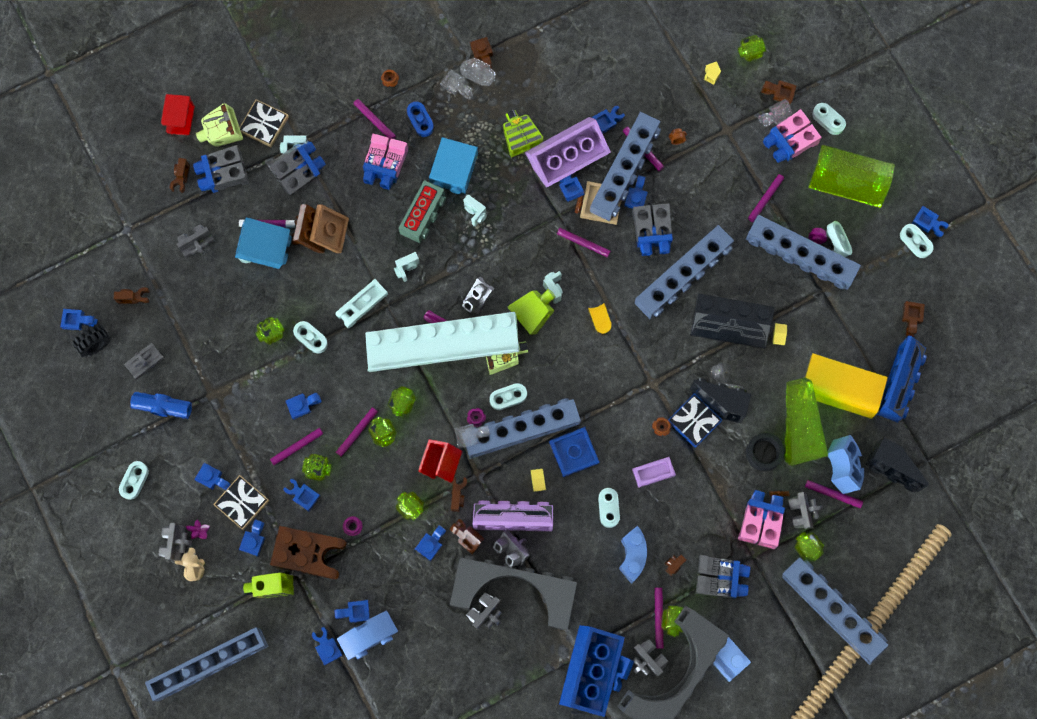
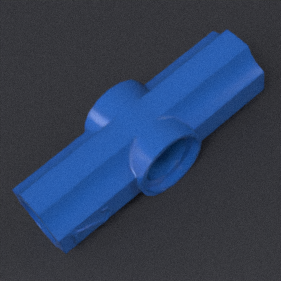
(161, 405)

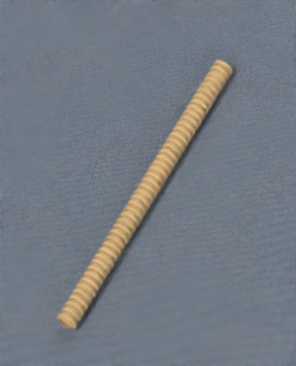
(877, 618)

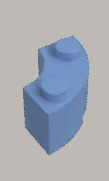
(846, 465)
(635, 554)
(362, 638)

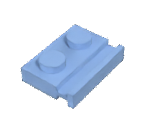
(730, 660)

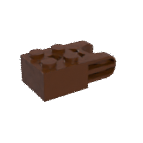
(311, 554)

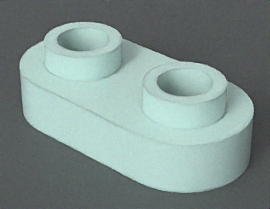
(827, 119)
(839, 239)
(917, 240)
(311, 337)
(508, 397)
(132, 480)
(609, 507)

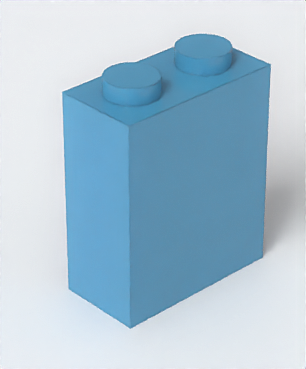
(453, 165)
(263, 243)

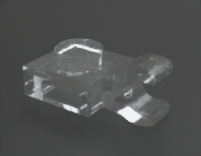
(456, 83)
(778, 113)
(468, 435)

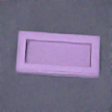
(653, 472)

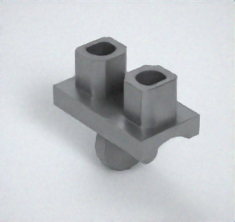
(195, 242)
(477, 296)
(143, 361)
(805, 520)
(176, 542)
(514, 548)
(490, 604)
(655, 665)

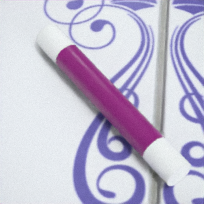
(282, 223)

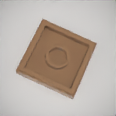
(329, 229)

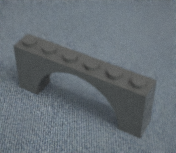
(474, 575)
(704, 643)

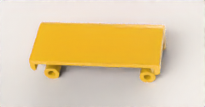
(846, 386)

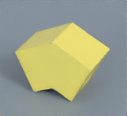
(712, 72)
(779, 334)
(538, 480)

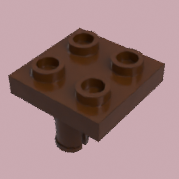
(304, 227)

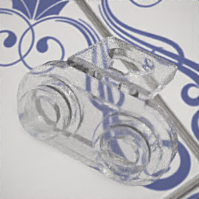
(477, 72)
(721, 374)

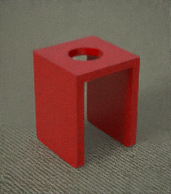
(178, 114)
(440, 460)

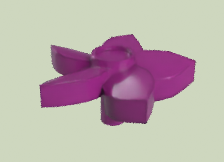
(198, 530)

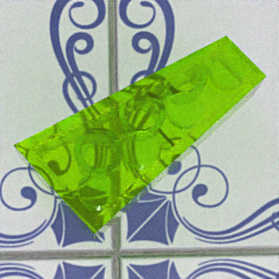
(804, 428)

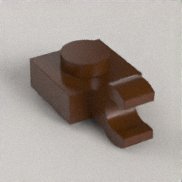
(482, 50)
(781, 91)
(181, 172)
(127, 296)
(913, 314)
(457, 498)
(468, 537)
(674, 564)

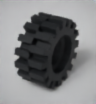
(91, 340)

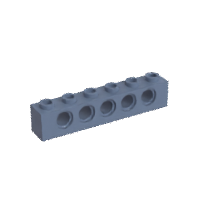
(643, 125)
(716, 238)
(813, 251)
(533, 431)
(869, 651)
(206, 664)

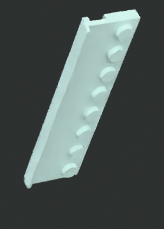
(442, 342)

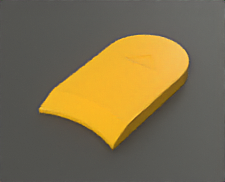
(600, 318)

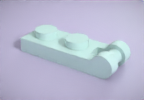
(362, 303)

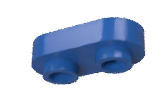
(420, 120)

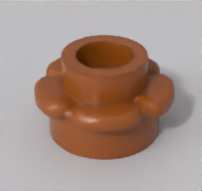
(390, 74)
(677, 136)
(656, 426)

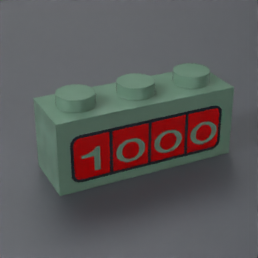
(422, 212)

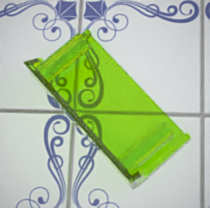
(852, 176)

